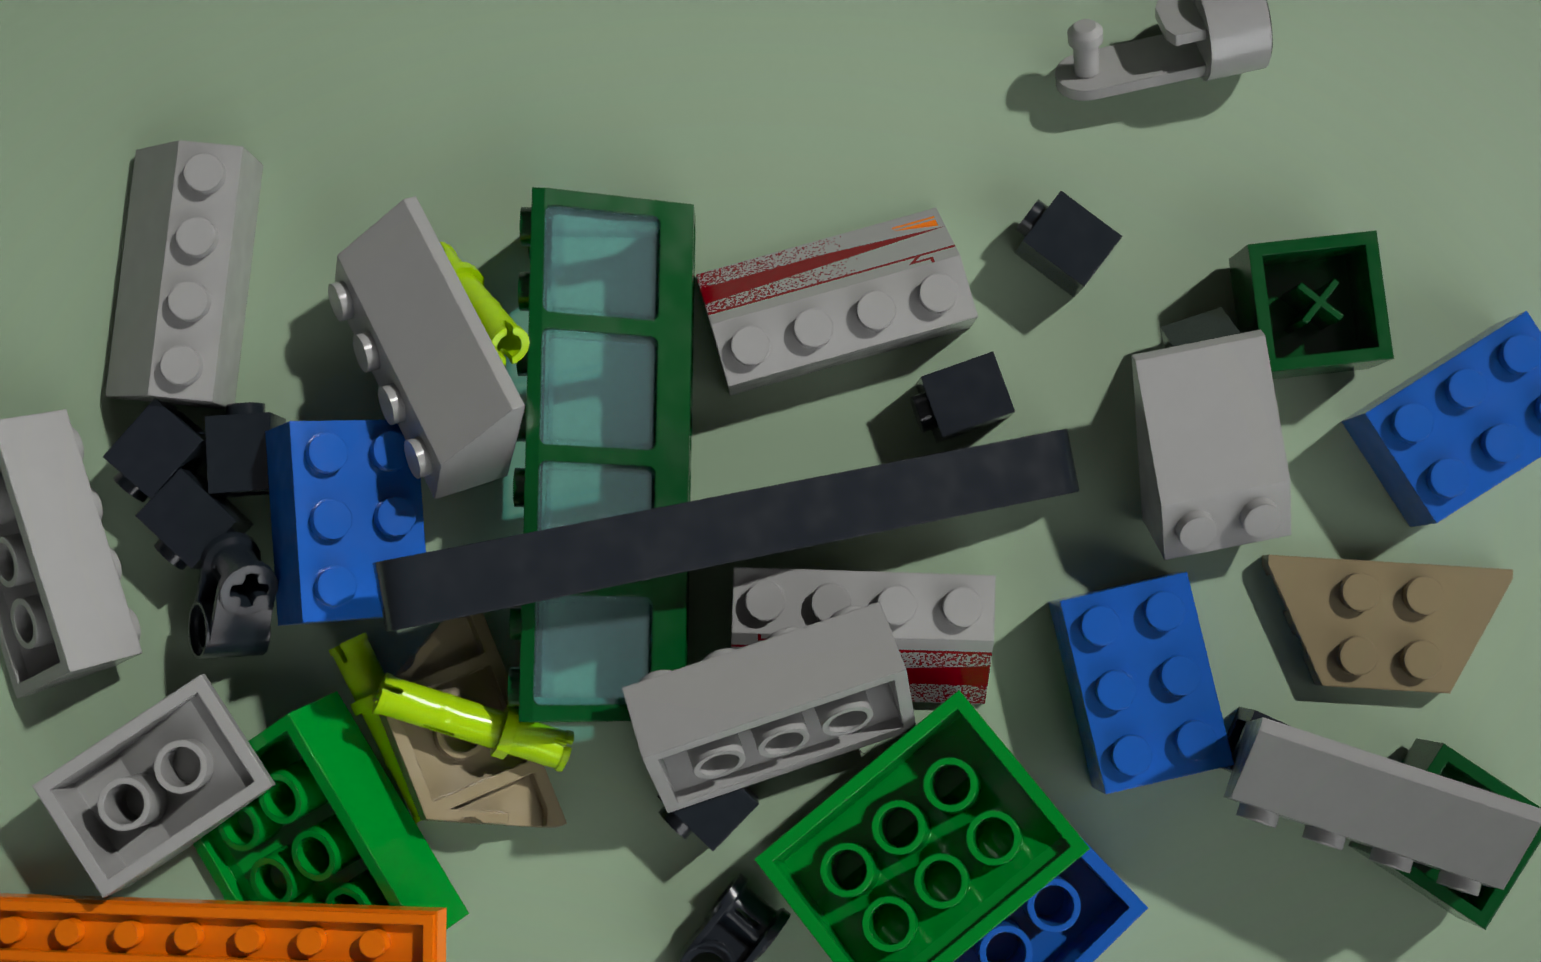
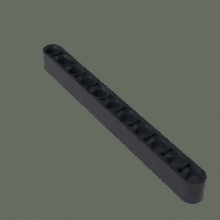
(720, 529)

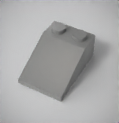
(1210, 445)
(154, 786)

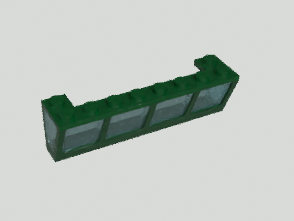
(603, 435)

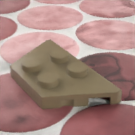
(1386, 619)
(459, 778)

